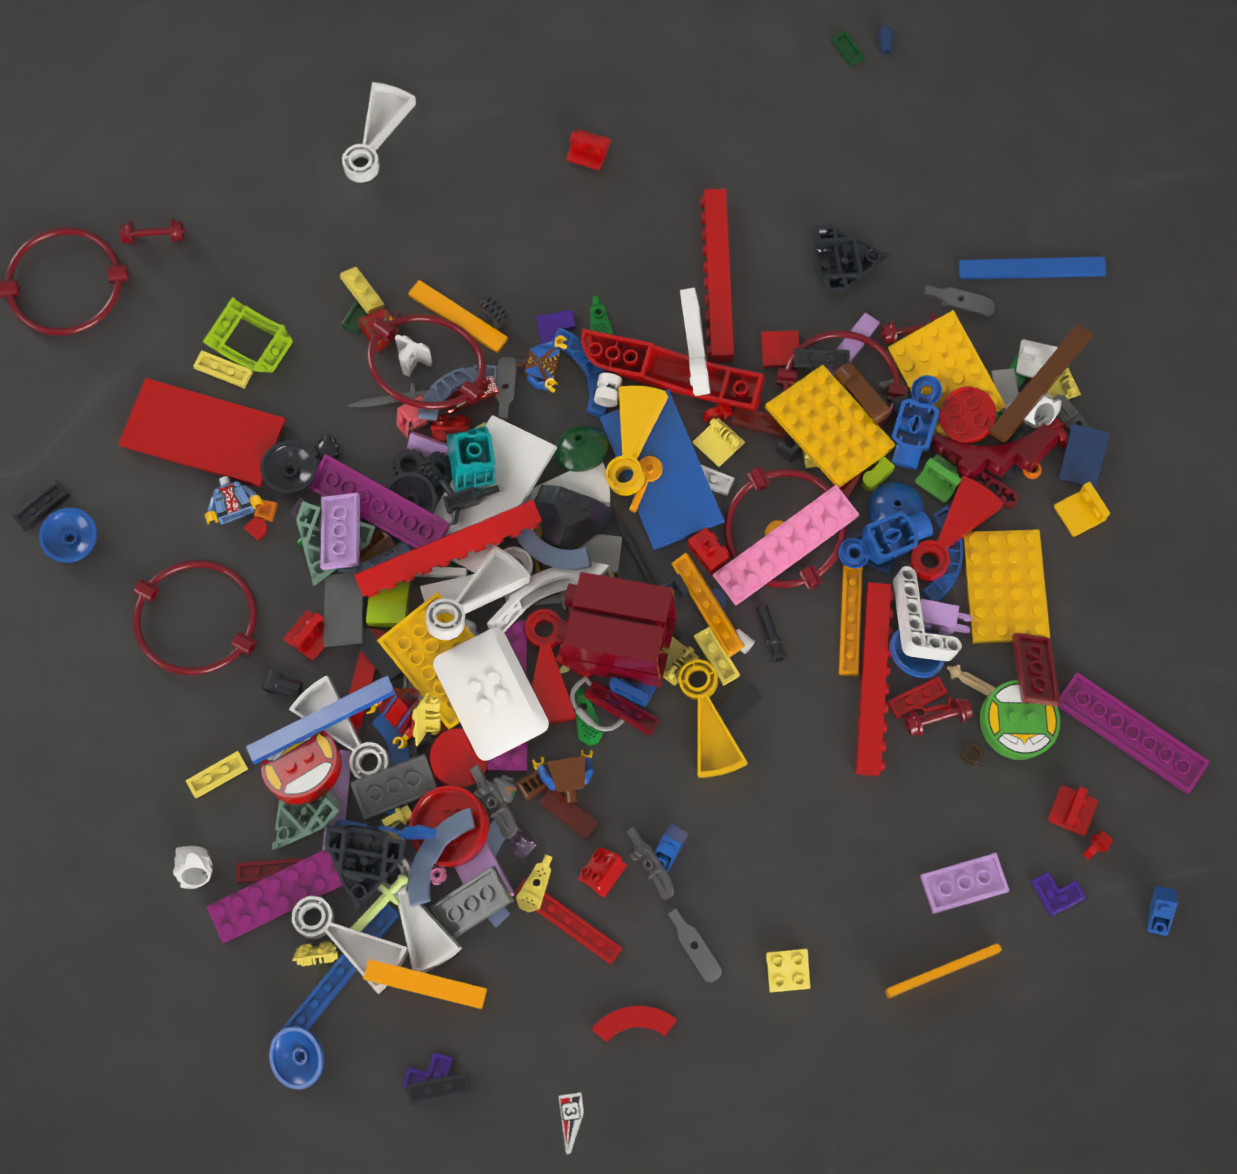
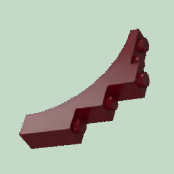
(997, 459)

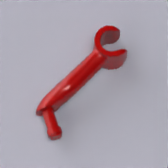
(935, 708)

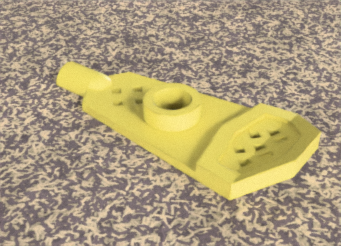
(533, 892)

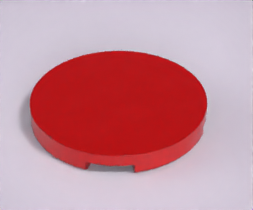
(967, 414)
(453, 758)

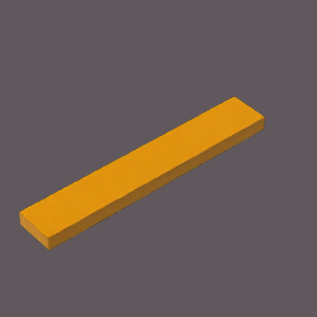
(451, 311)
(708, 605)
(850, 621)
(943, 970)
(424, 983)

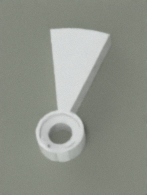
(385, 111)
(694, 333)
(589, 483)
(493, 579)
(452, 588)
(323, 694)
(426, 938)
(354, 944)

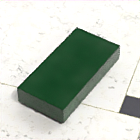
(847, 48)
(351, 321)

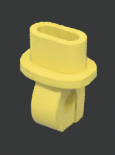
(402, 815)

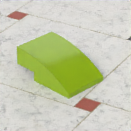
(389, 606)

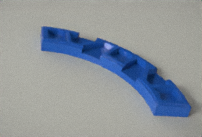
(590, 371)
(940, 588)
(388, 732)
(410, 833)

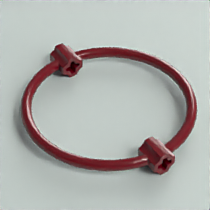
(116, 275)
(385, 332)
(787, 376)
(760, 481)
(149, 591)

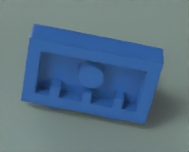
(633, 691)

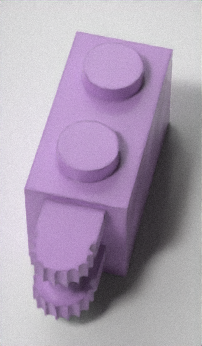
(943, 617)

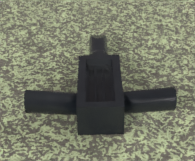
(463, 499)

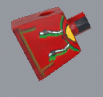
(367, 322)

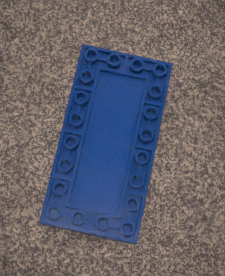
(681, 498)

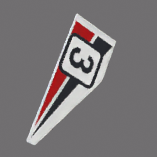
(571, 1113)

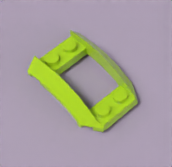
(227, 322)

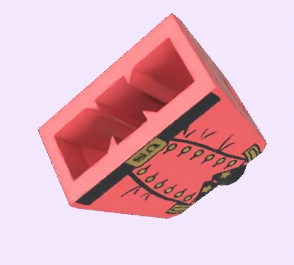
(408, 419)

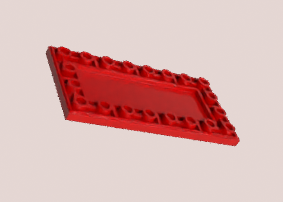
(201, 431)

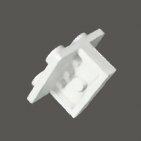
(412, 353)
(1032, 357)

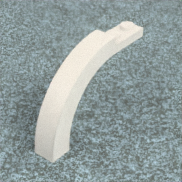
(540, 586)

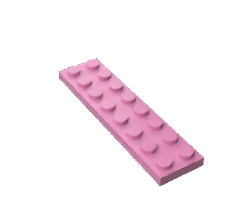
(786, 545)

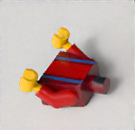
(399, 711)

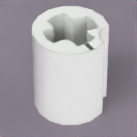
(746, 640)

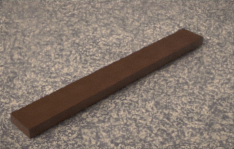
(1040, 383)

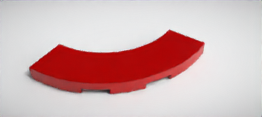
(633, 1017)

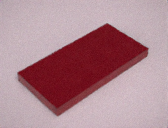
(1036, 669)

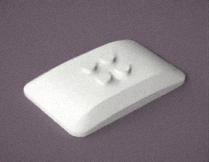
(490, 694)

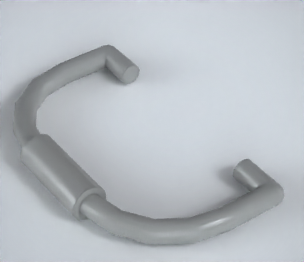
(583, 715)

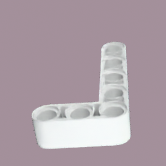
(911, 626)

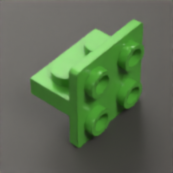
(939, 478)

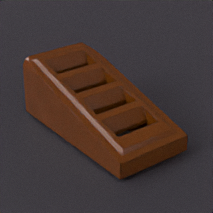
(379, 543)
(527, 780)

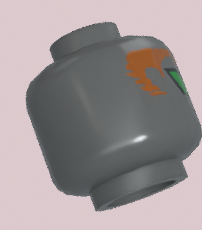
(505, 787)

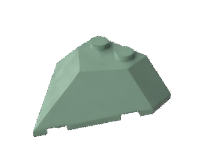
(310, 531)
(300, 820)

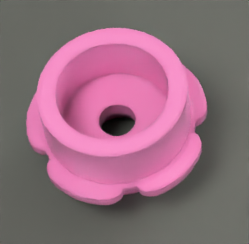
(442, 875)

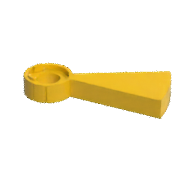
(638, 414)
(716, 747)

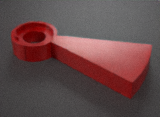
(969, 509)
(547, 678)

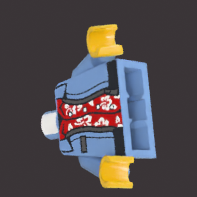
(231, 502)

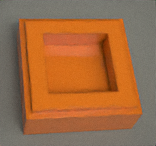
(266, 511)

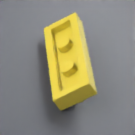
(362, 290)
(223, 369)
(716, 656)
(216, 774)

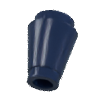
(886, 38)

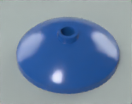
(883, 499)
(63, 525)
(912, 665)
(288, 1060)

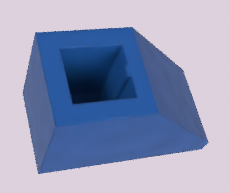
(670, 846)
(1162, 910)

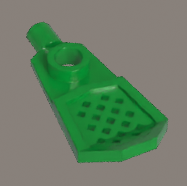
(599, 320)
(580, 700)

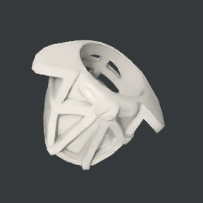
(1046, 408)
(192, 866)

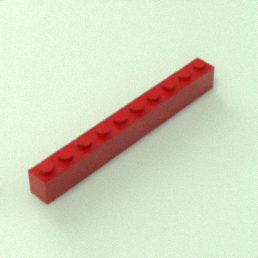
(718, 275)
(447, 548)
(873, 680)

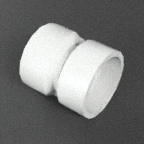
(608, 389)

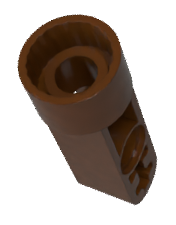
(853, 381)

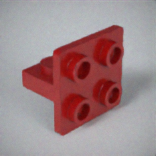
(588, 149)
(447, 425)
(307, 635)
(1073, 810)
(602, 871)

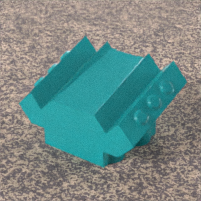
(471, 458)

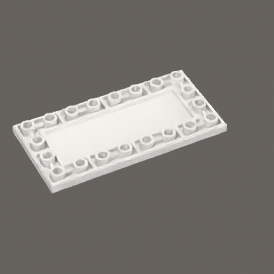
(517, 467)

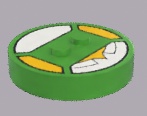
(1017, 727)

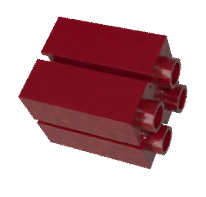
(617, 628)

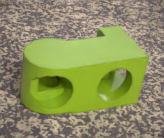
(877, 475)

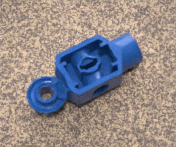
(916, 423)
(886, 539)

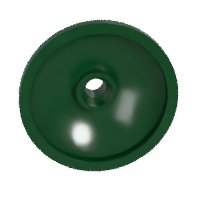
(581, 448)

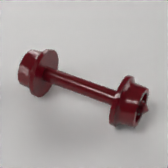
(175, 231)
(890, 333)
(961, 709)

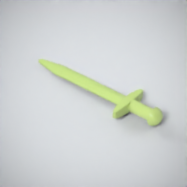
(388, 894)

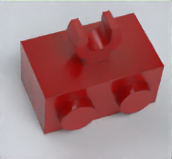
(708, 550)

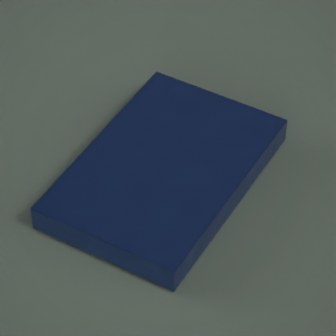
(1083, 455)

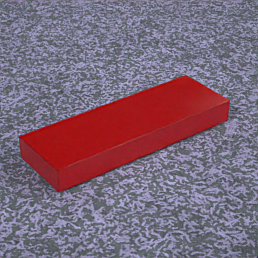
(917, 697)

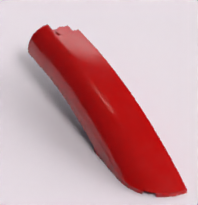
(670, 370)

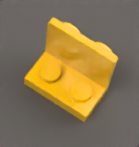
(1082, 510)

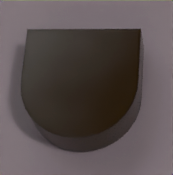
(972, 754)

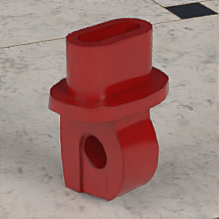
(720, 411)
(1060, 427)
(1099, 842)

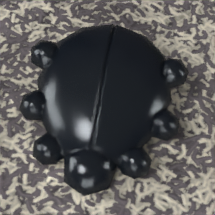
(326, 446)

